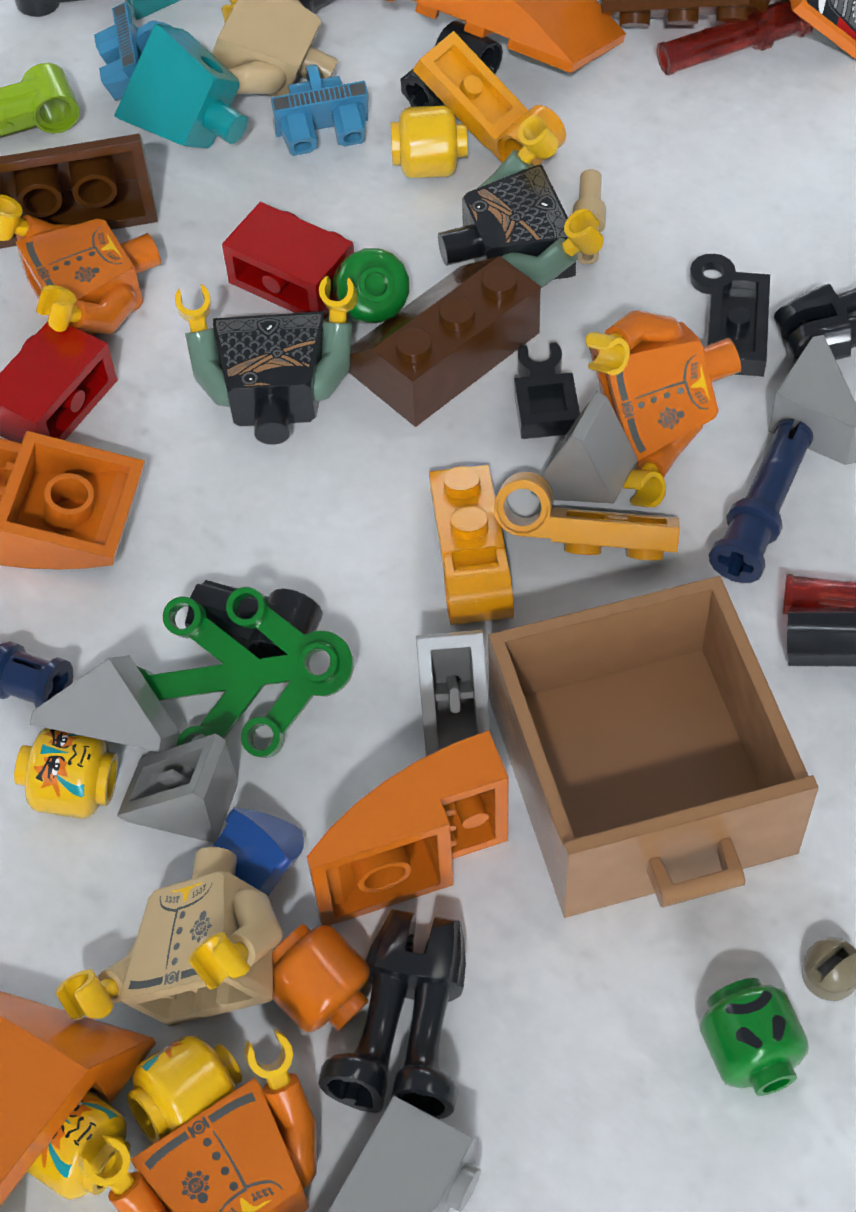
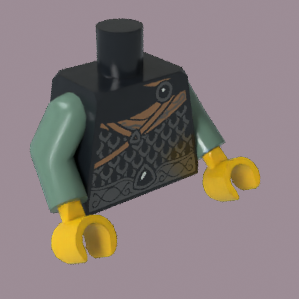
(522, 217)
(271, 365)

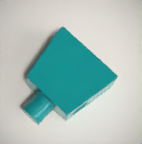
(182, 92)

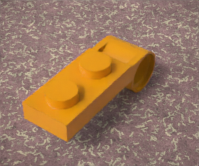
(480, 97)
(586, 530)
(471, 545)

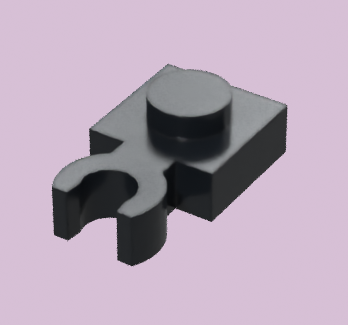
(544, 396)

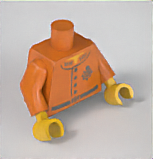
(79, 269)
(659, 390)
(236, 1156)

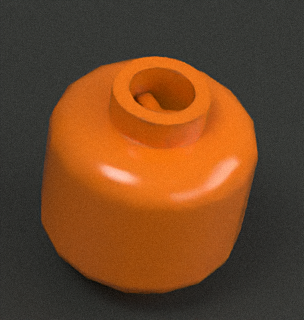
(318, 978)

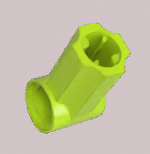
(39, 101)

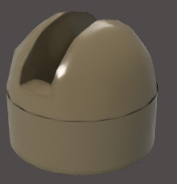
(841, 979)

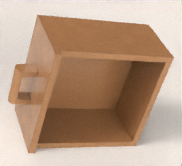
(648, 748)

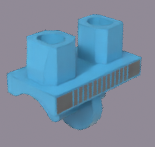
(121, 49)
(319, 106)

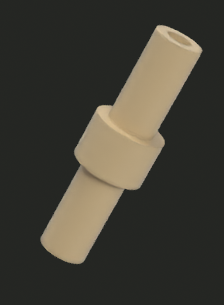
(591, 199)

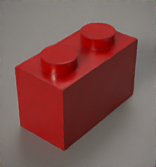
(283, 258)
(54, 383)

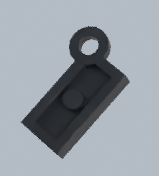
(736, 309)

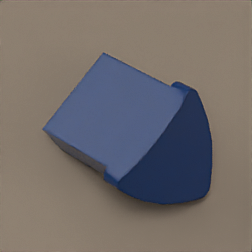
(262, 846)

